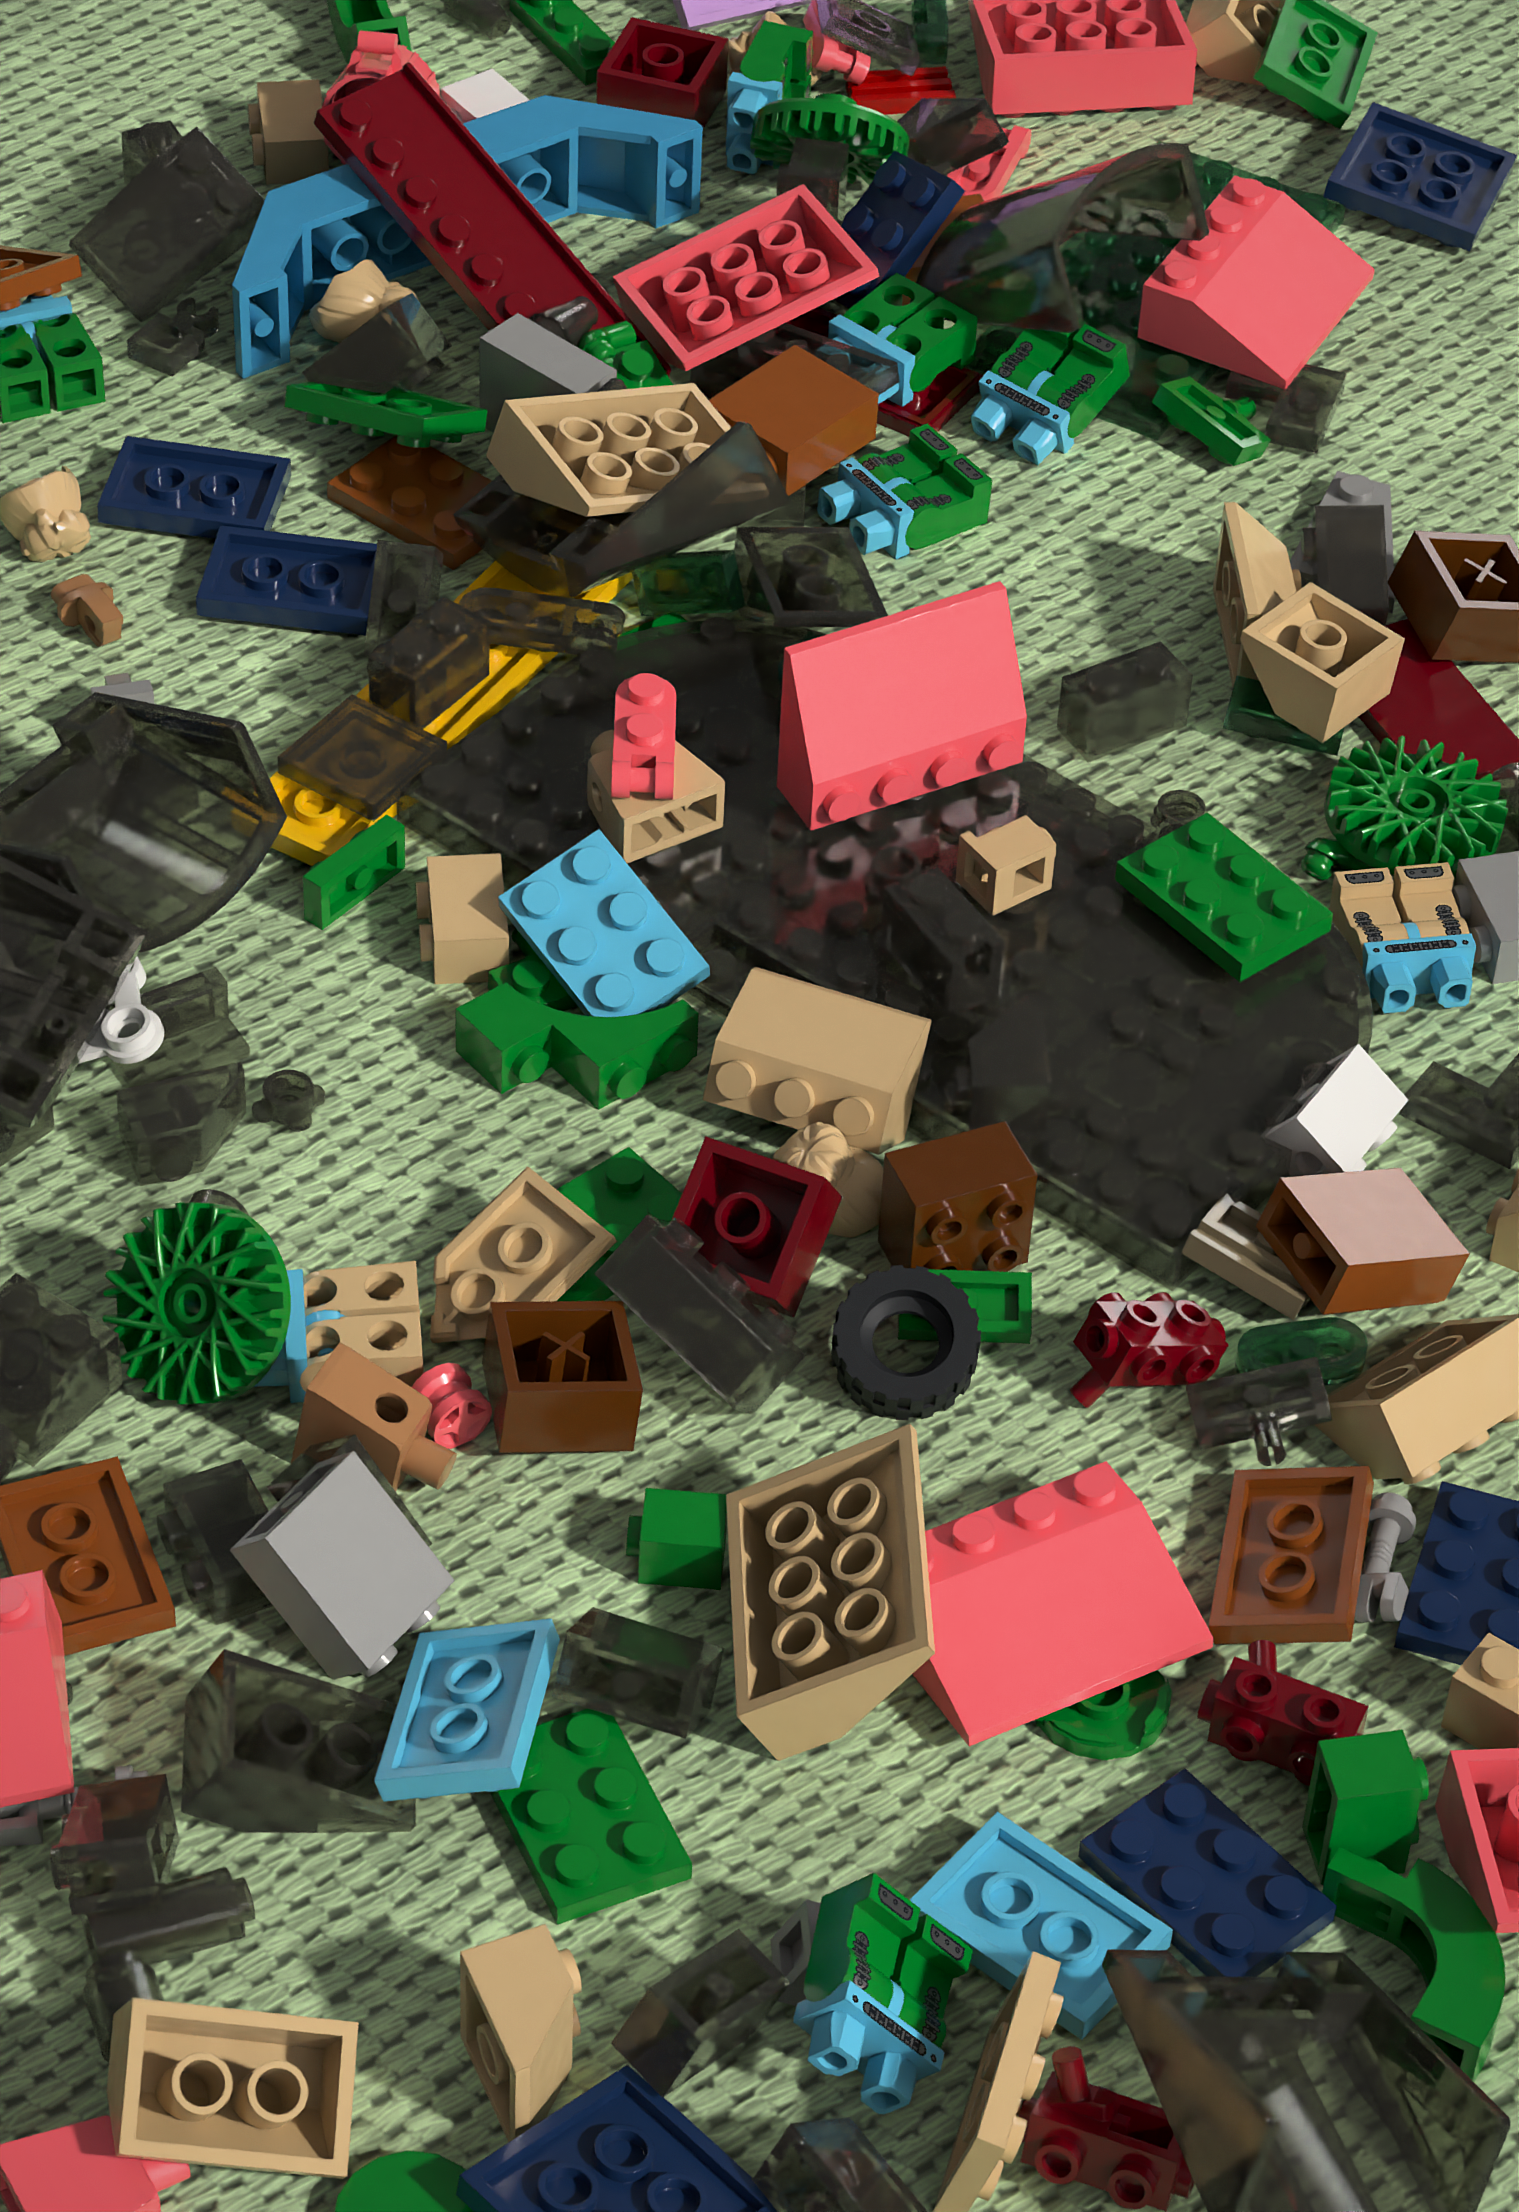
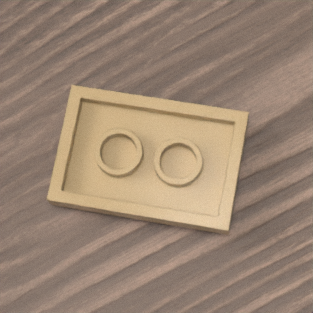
(1004, 2077)

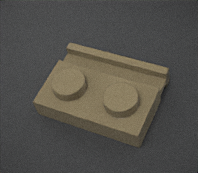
(1244, 1257)

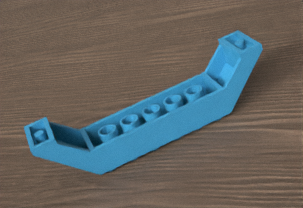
(554, 150)

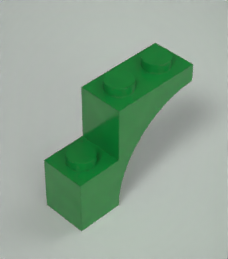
(602, 1057)

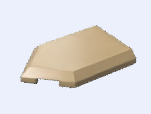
(517, 1249)

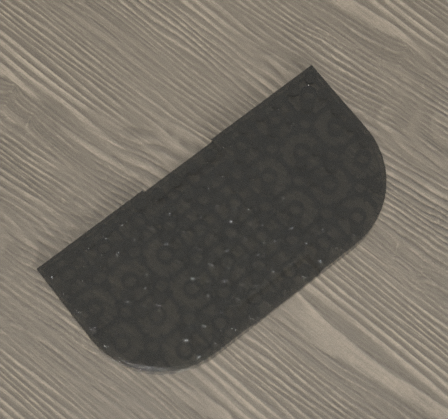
(1151, 1046)

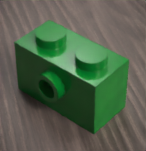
(1365, 1800)

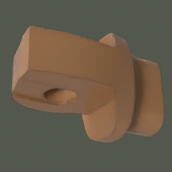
(91, 606)

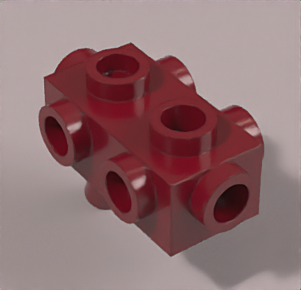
(1146, 1344)
(1274, 1715)
(1102, 2139)

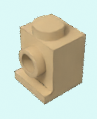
(1006, 864)

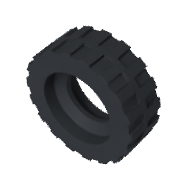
(913, 1293)

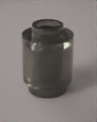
(111, 1985)

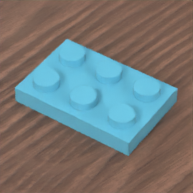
(603, 932)
(468, 1710)
(1021, 1896)

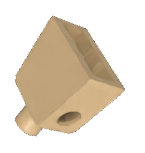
(647, 824)

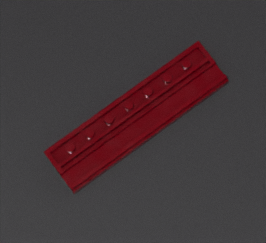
(459, 203)

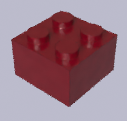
(664, 71)
(759, 1220)

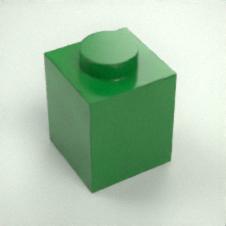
(679, 1538)

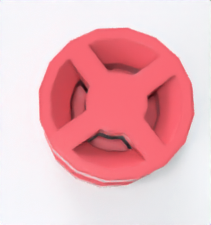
(457, 1410)

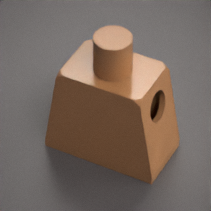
(381, 1410)

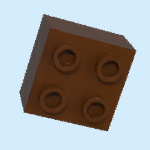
(1461, 594)
(958, 1202)
(561, 1376)

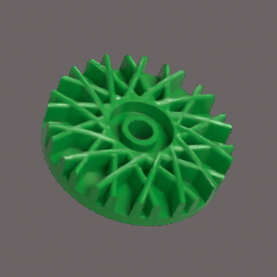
(832, 119)
(1412, 807)
(200, 1303)

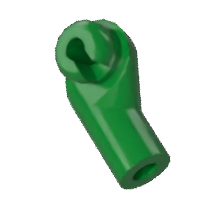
(603, 341)
(1324, 854)

